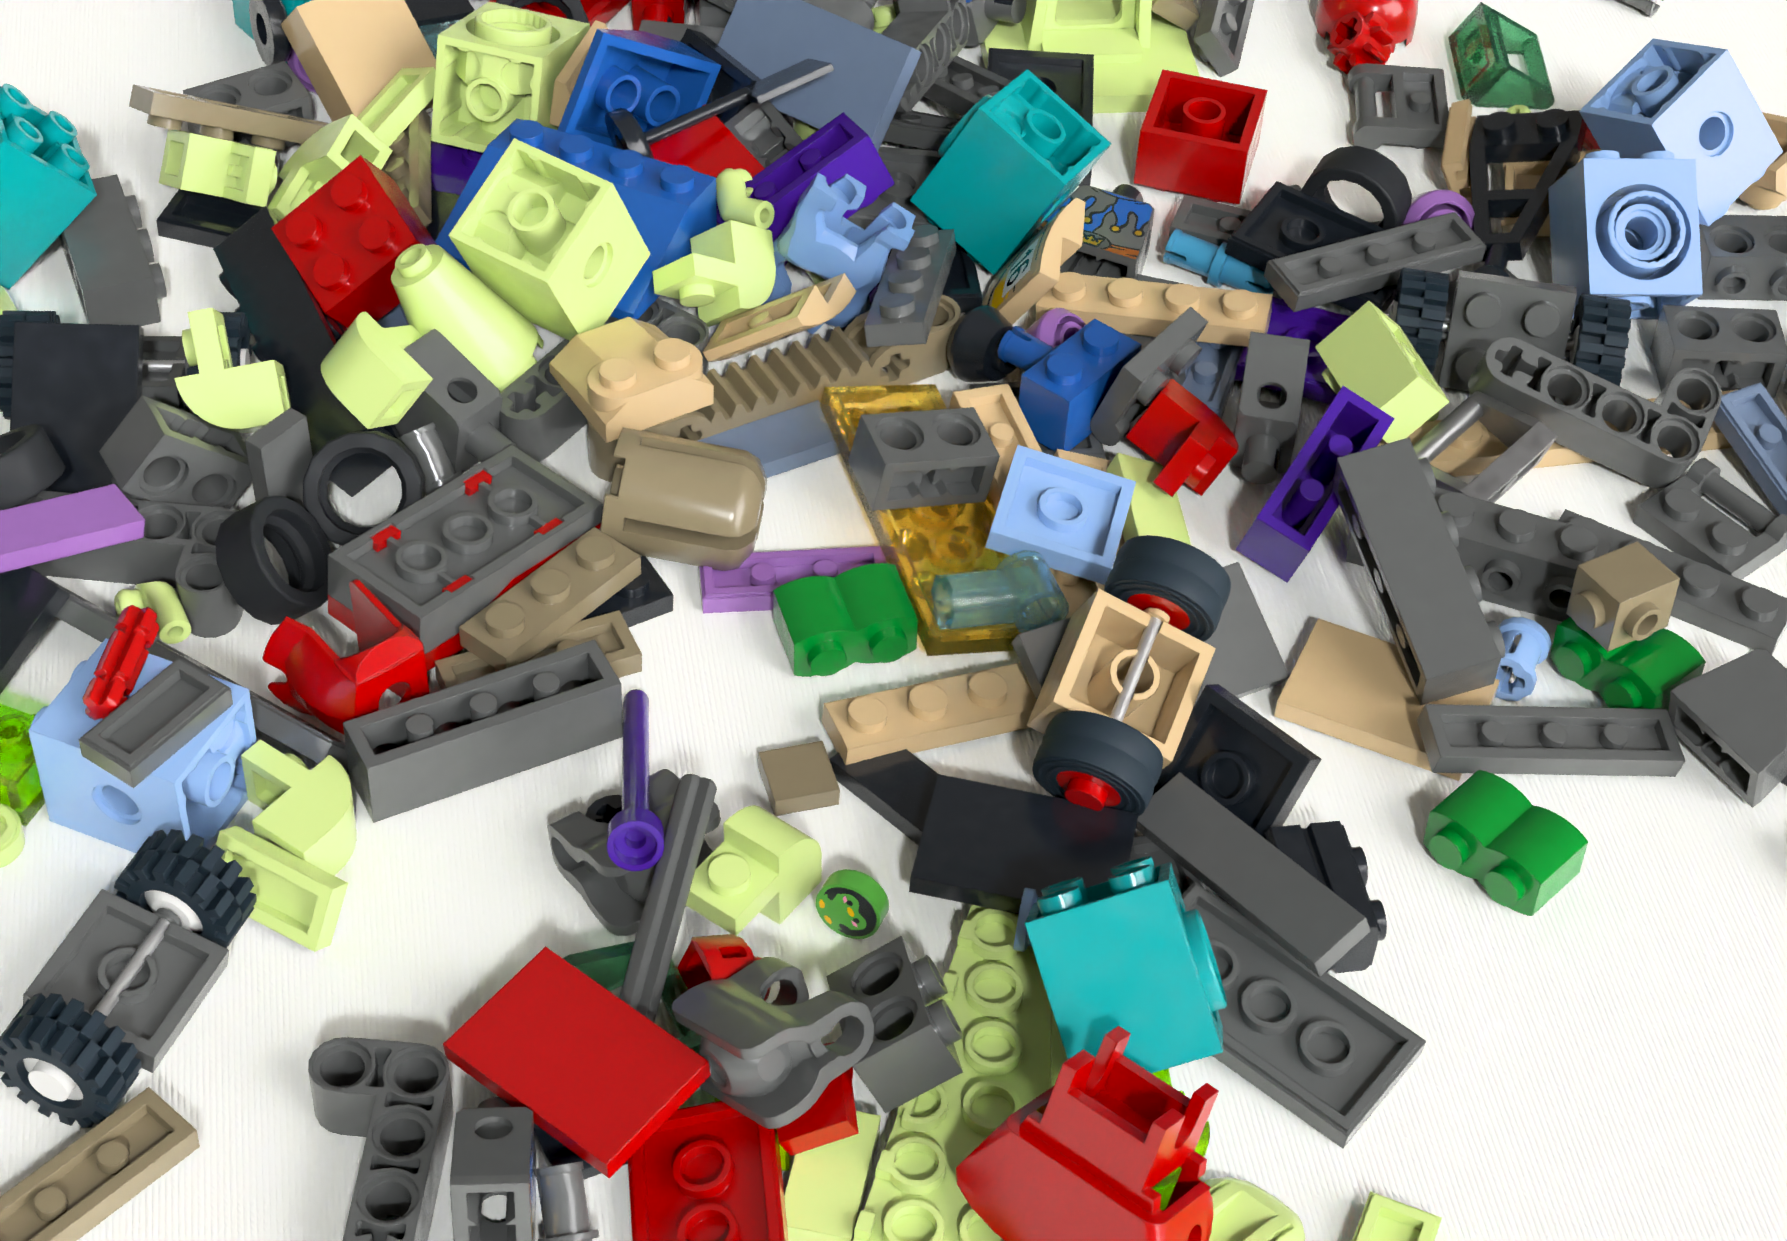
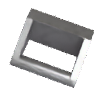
(1524, 436)

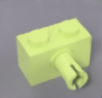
(1382, 367)

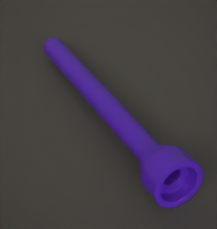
(635, 833)

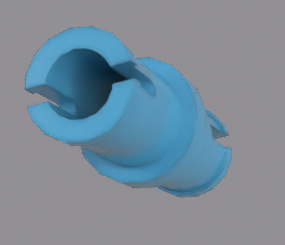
(1213, 263)

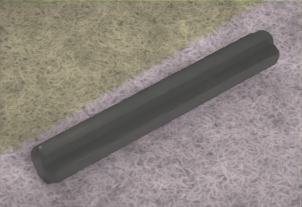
(668, 895)

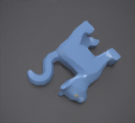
(831, 245)

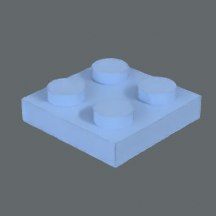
(1062, 513)

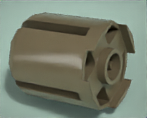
(685, 500)

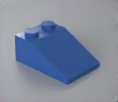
(640, 73)

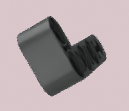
(937, 31)
(1590, 400)
(542, 415)
(174, 550)
(394, 1121)

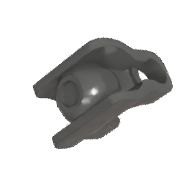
(583, 860)
(771, 1055)

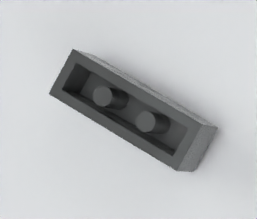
(113, 259)

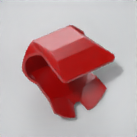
(352, 685)

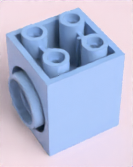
(1692, 105)
(1628, 230)
(190, 792)

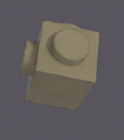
(1622, 596)

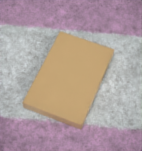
(1362, 694)

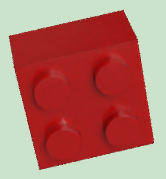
(1200, 137)
(349, 241)

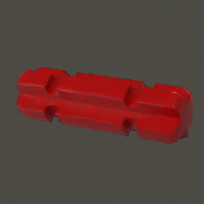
(121, 661)

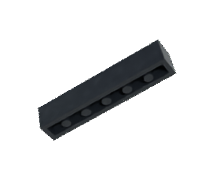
(296, 334)

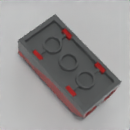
(462, 547)

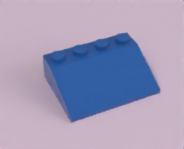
(662, 199)

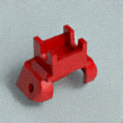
(1089, 1154)

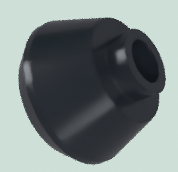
(975, 345)

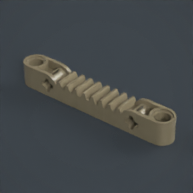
(797, 380)

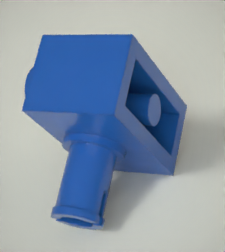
(1067, 381)

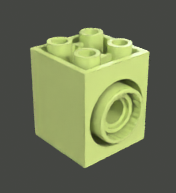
(498, 69)
(551, 241)

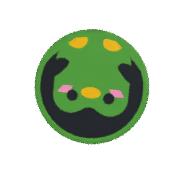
(852, 904)

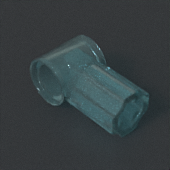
(1015, 592)

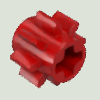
(1360, 41)

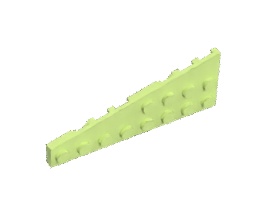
(1007, 1060)

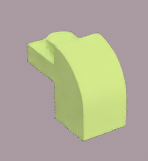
(323, 158)
(218, 167)
(724, 274)
(374, 372)
(226, 395)
(302, 808)
(755, 870)

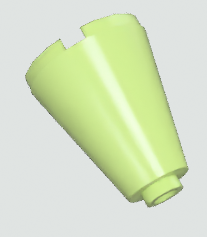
(476, 320)

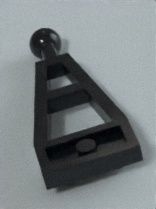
(1519, 137)

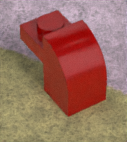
(1184, 439)

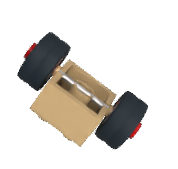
(1128, 675)

